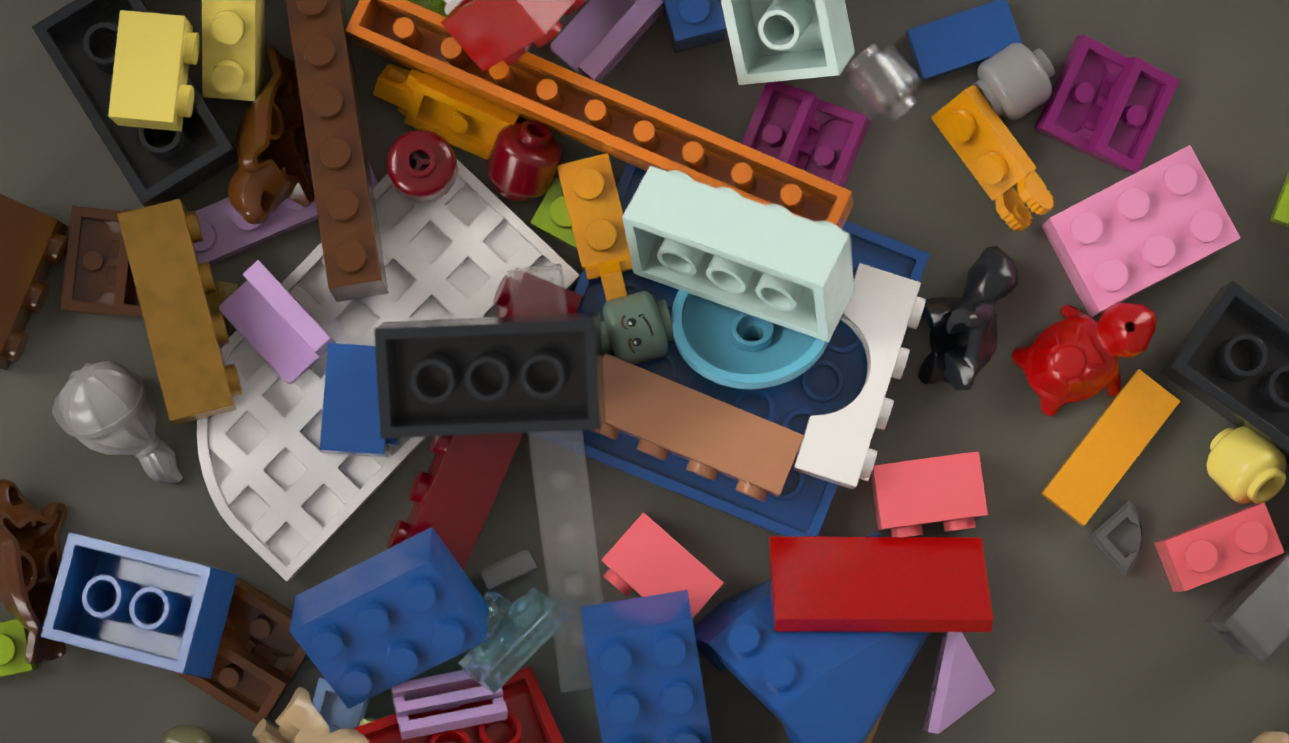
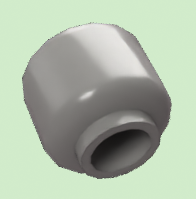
(1015, 80)

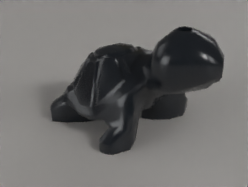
(966, 326)

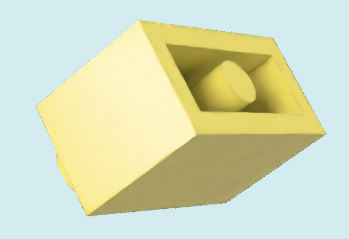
(233, 48)
(153, 71)

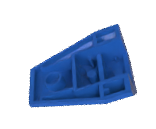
(814, 682)

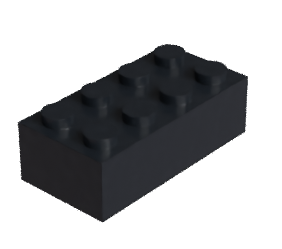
(154, 161)
(1239, 363)
(490, 375)

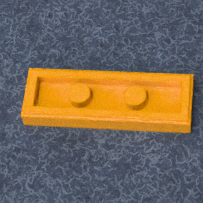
(1110, 447)

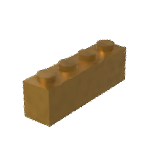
(178, 312)

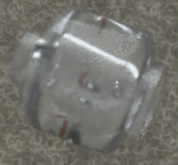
(881, 83)

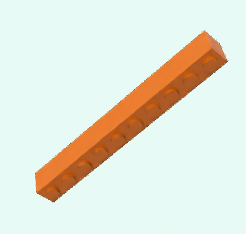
(594, 113)

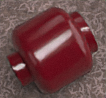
(524, 160)
(425, 184)

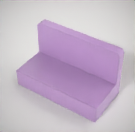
(604, 34)
(275, 324)

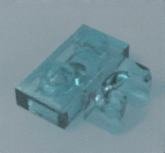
(512, 636)

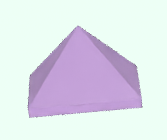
(957, 683)

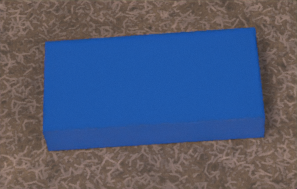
(962, 39)

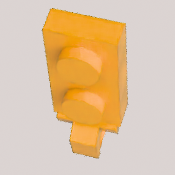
(444, 109)
(597, 221)

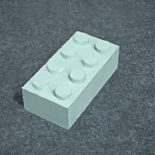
(787, 39)
(739, 252)

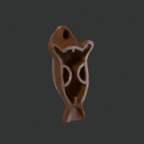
(272, 147)
(30, 566)

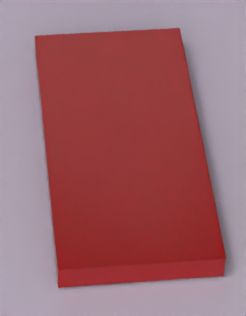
(879, 584)

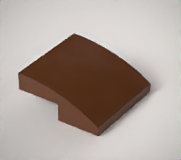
(98, 266)
(254, 655)

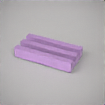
(448, 721)

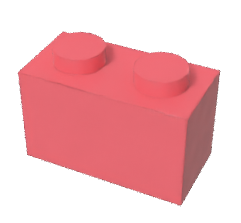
(929, 492)
(1219, 547)
(657, 564)

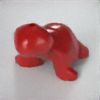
(1081, 356)

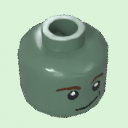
(636, 327)

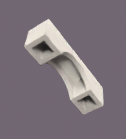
(878, 313)

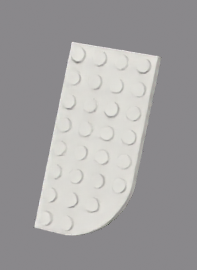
(266, 455)

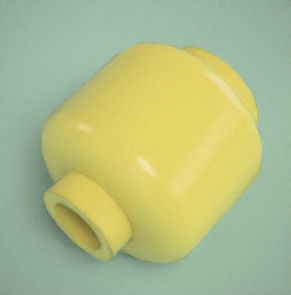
(1246, 465)

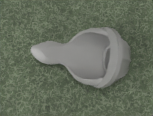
(115, 416)

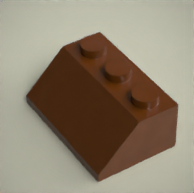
(27, 251)

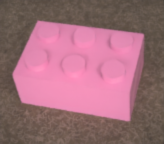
(1140, 231)

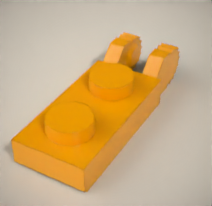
(994, 158)

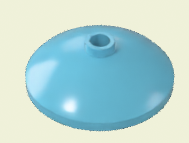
(716, 345)

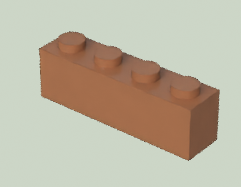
(697, 428)

